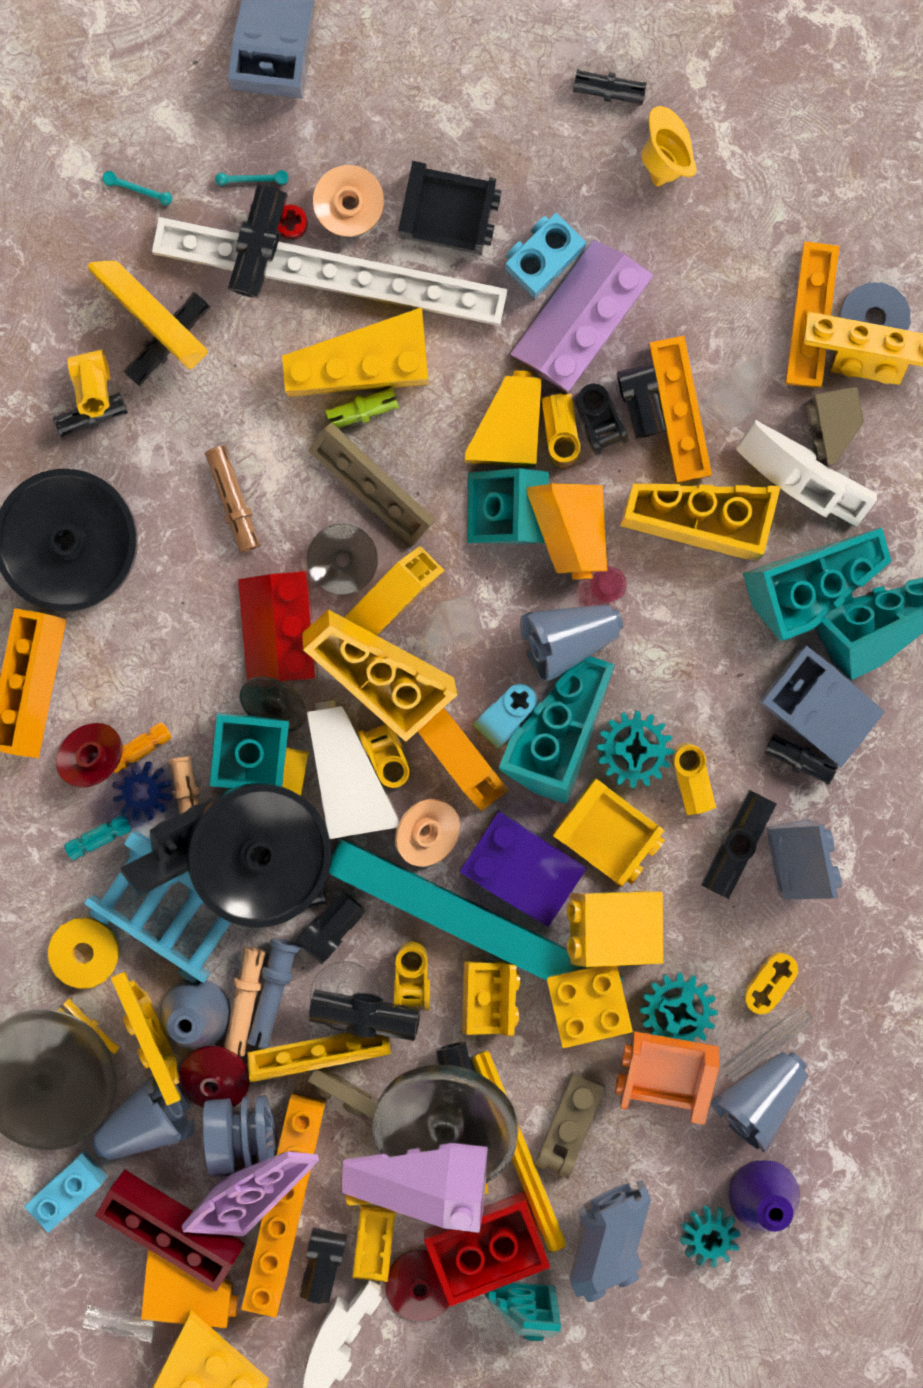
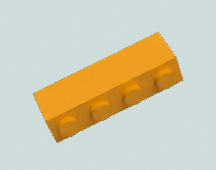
(28, 680)

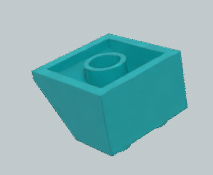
(500, 507)
(247, 750)

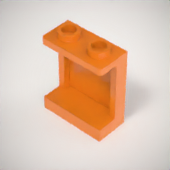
(669, 1073)

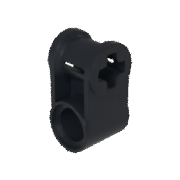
(600, 420)

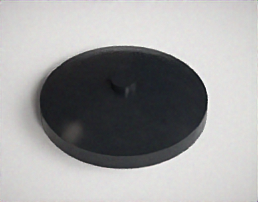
(66, 540)
(258, 855)

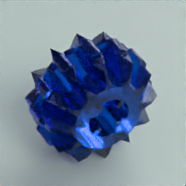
(130, 790)

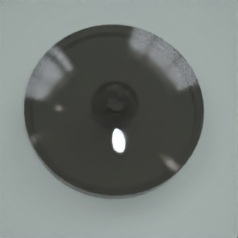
(53, 1079)
(444, 1107)

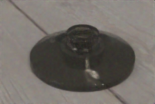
(333, 542)
(273, 700)

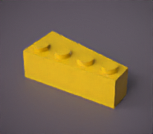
(705, 516)
(381, 675)

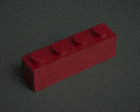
(157, 1224)

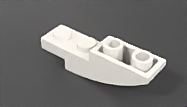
(802, 476)
(329, 1353)

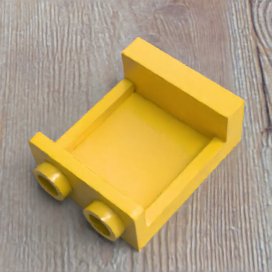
(609, 833)
(615, 928)

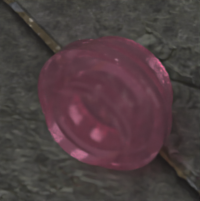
(609, 584)

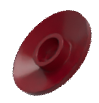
(84, 745)
(216, 1066)
(403, 1275)

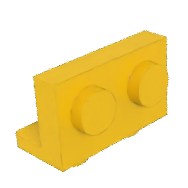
(490, 998)

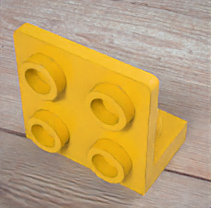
(589, 1005)

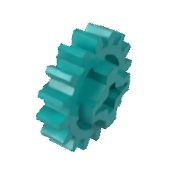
(650, 750)
(685, 996)

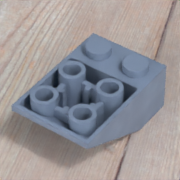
(271, 47)
(821, 705)
(803, 860)

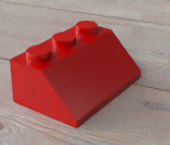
(273, 619)
(488, 1259)

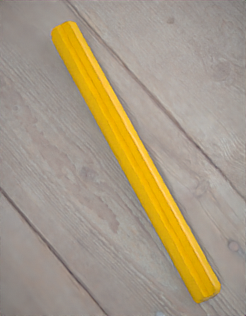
(526, 1168)

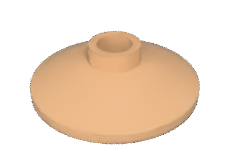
(345, 183)
(437, 837)

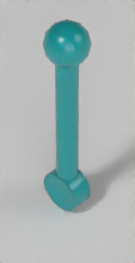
(281, 178)
(111, 179)

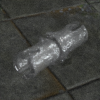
(119, 1324)

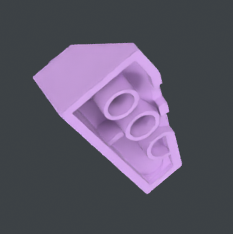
(431, 1186)
(248, 1195)

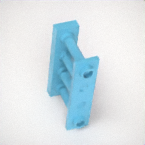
(103, 911)

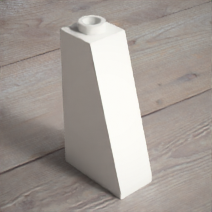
(348, 782)

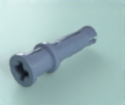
(276, 976)

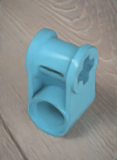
(502, 718)

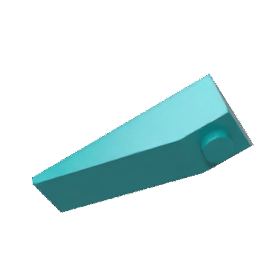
(806, 586)
(528, 1309)

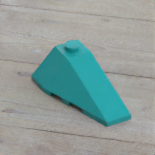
(873, 627)
(554, 740)

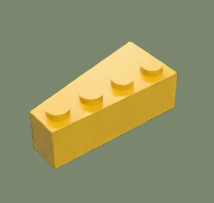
(364, 359)

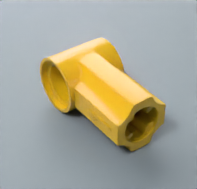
(90, 377)
(560, 426)
(693, 782)

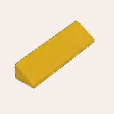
(149, 312)
(314, 1055)

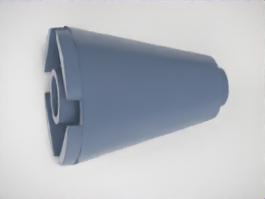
(567, 636)
(203, 1006)
(762, 1099)
(143, 1124)

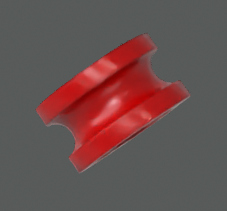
(300, 228)

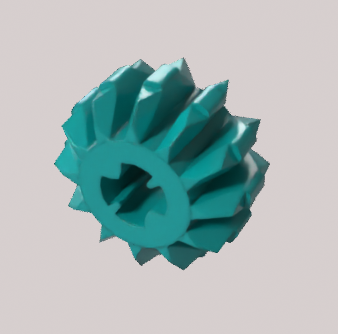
(714, 1247)

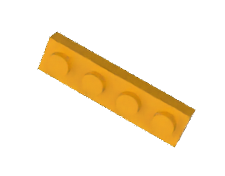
(813, 295)
(680, 409)

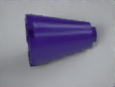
(764, 1195)

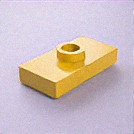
(373, 1243)

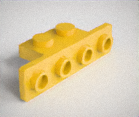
(864, 347)

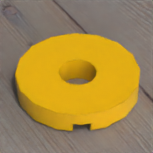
(62, 952)

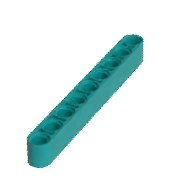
(449, 911)

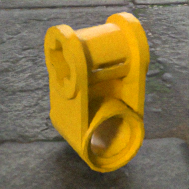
(384, 752)
(412, 984)

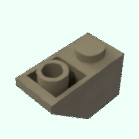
(836, 421)

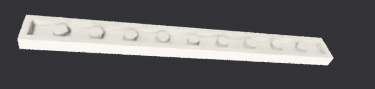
(338, 273)

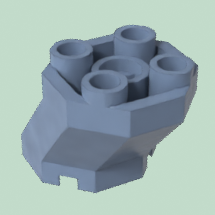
(610, 1241)

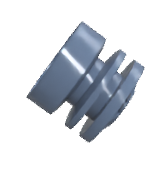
(237, 1135)

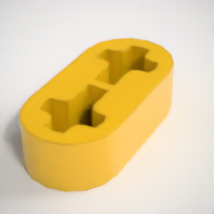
(778, 987)

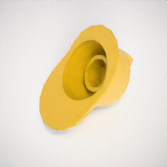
(668, 149)

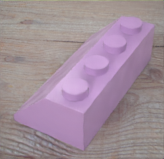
(582, 316)

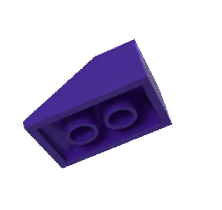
(522, 868)

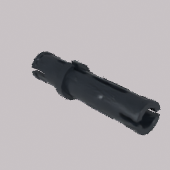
(154, 351)

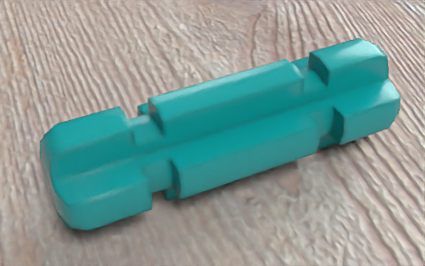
(98, 837)

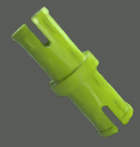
(363, 408)

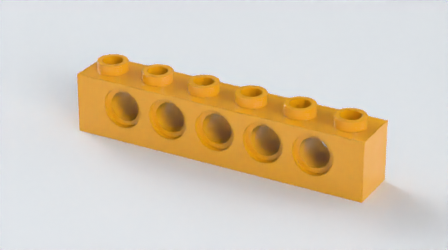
(281, 1223)

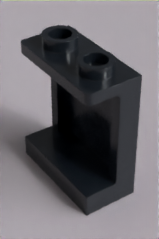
(448, 209)

